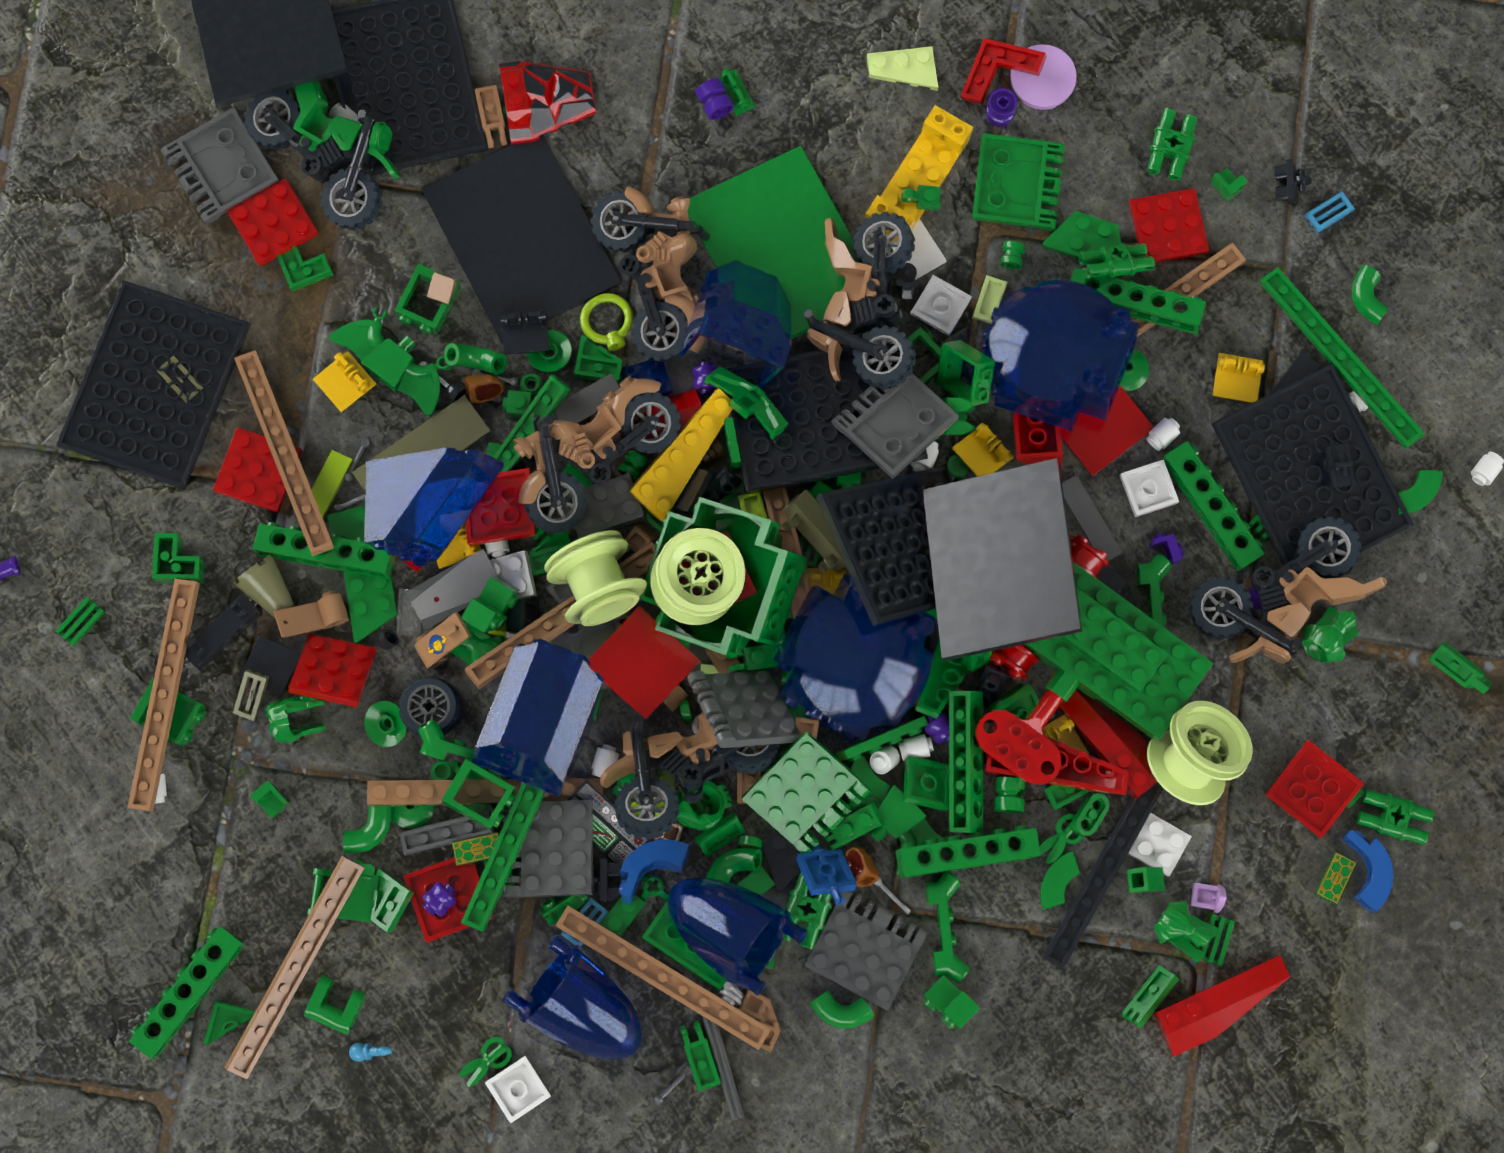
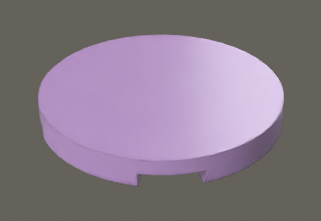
(1051, 86)

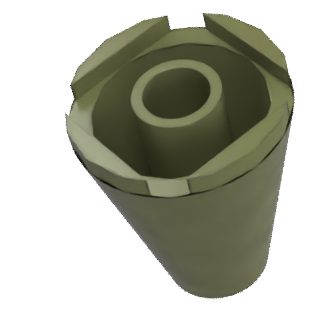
(265, 586)

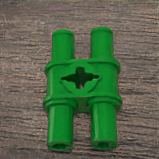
(1162, 147)
(1116, 260)
(1404, 811)
(813, 921)

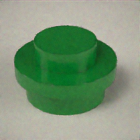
(442, 771)

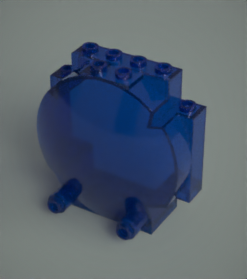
(1059, 351)
(850, 669)

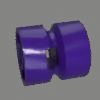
(715, 100)
(1001, 107)

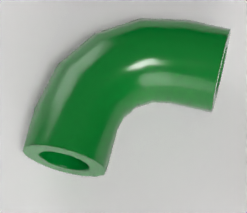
(1364, 297)
(475, 357)
(371, 834)
(734, 861)
(840, 1015)

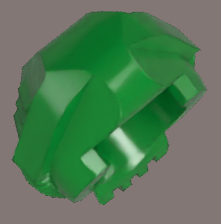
(707, 811)

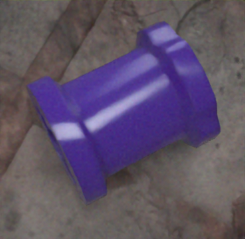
(9, 568)

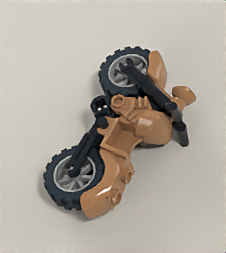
(654, 266)
(590, 448)

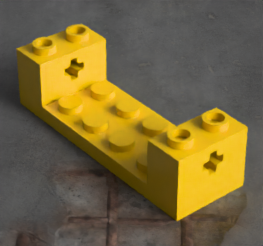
(925, 164)

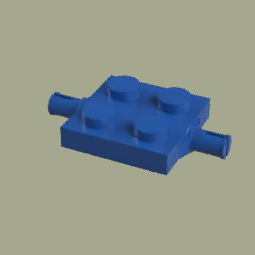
(826, 872)

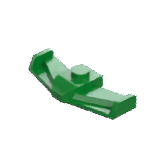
(748, 400)

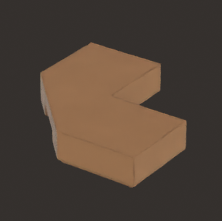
(762, 1010)

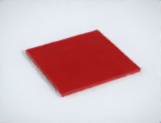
(1102, 441)
(642, 663)

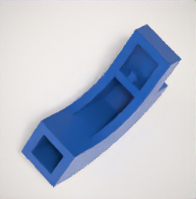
(651, 856)
(1379, 870)

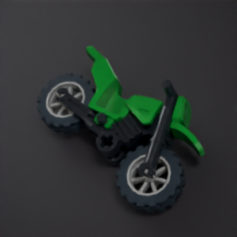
(329, 148)

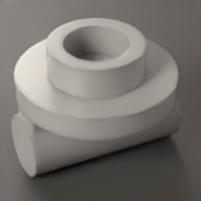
(731, 994)

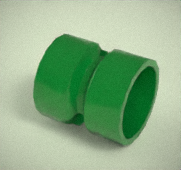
(1009, 795)

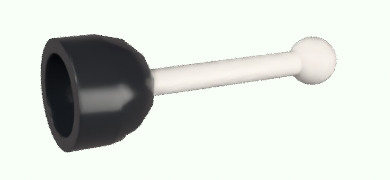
(453, 391)

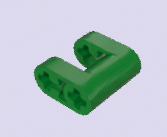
(330, 1015)

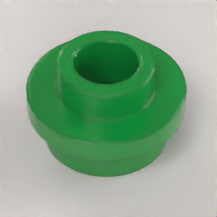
(531, 378)

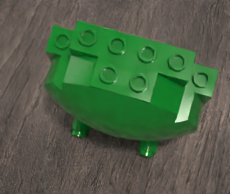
(770, 568)

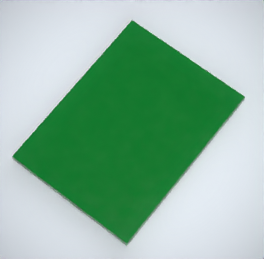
(776, 224)

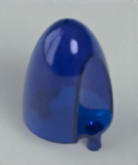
(731, 928)
(580, 1006)

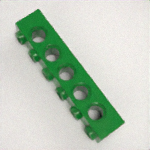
(1145, 310)
(1212, 519)
(268, 535)
(965, 762)
(1026, 848)
(141, 1034)

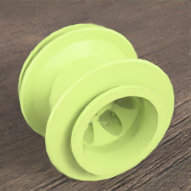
(595, 578)
(678, 599)
(1200, 752)

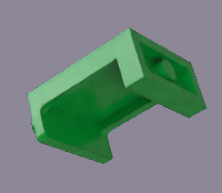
(185, 716)

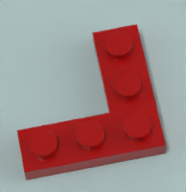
(999, 54)

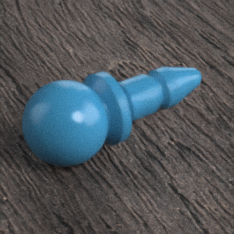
(360, 1051)

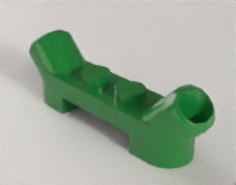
(1148, 576)
(437, 746)
(938, 894)

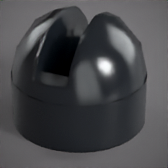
(388, 640)

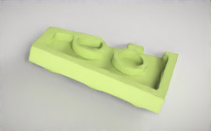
(907, 66)

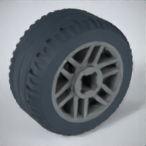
(420, 695)

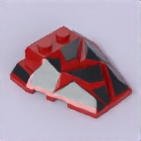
(544, 98)

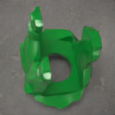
(1326, 641)
(476, 645)
(278, 718)
(1179, 926)

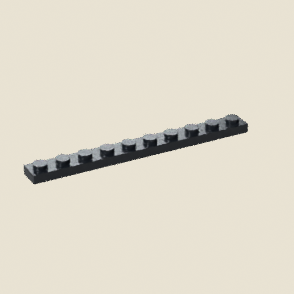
(1101, 877)

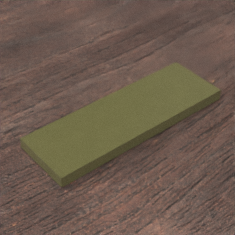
(453, 427)

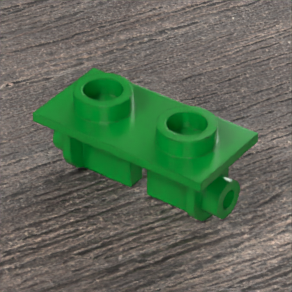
(736, 91)
(555, 906)

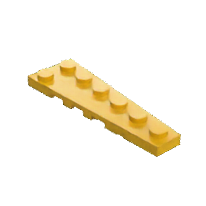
(672, 469)

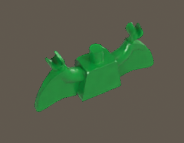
(391, 361)
(900, 818)

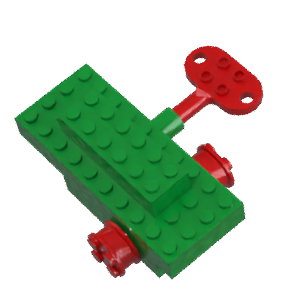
(1116, 659)

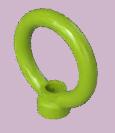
(614, 339)

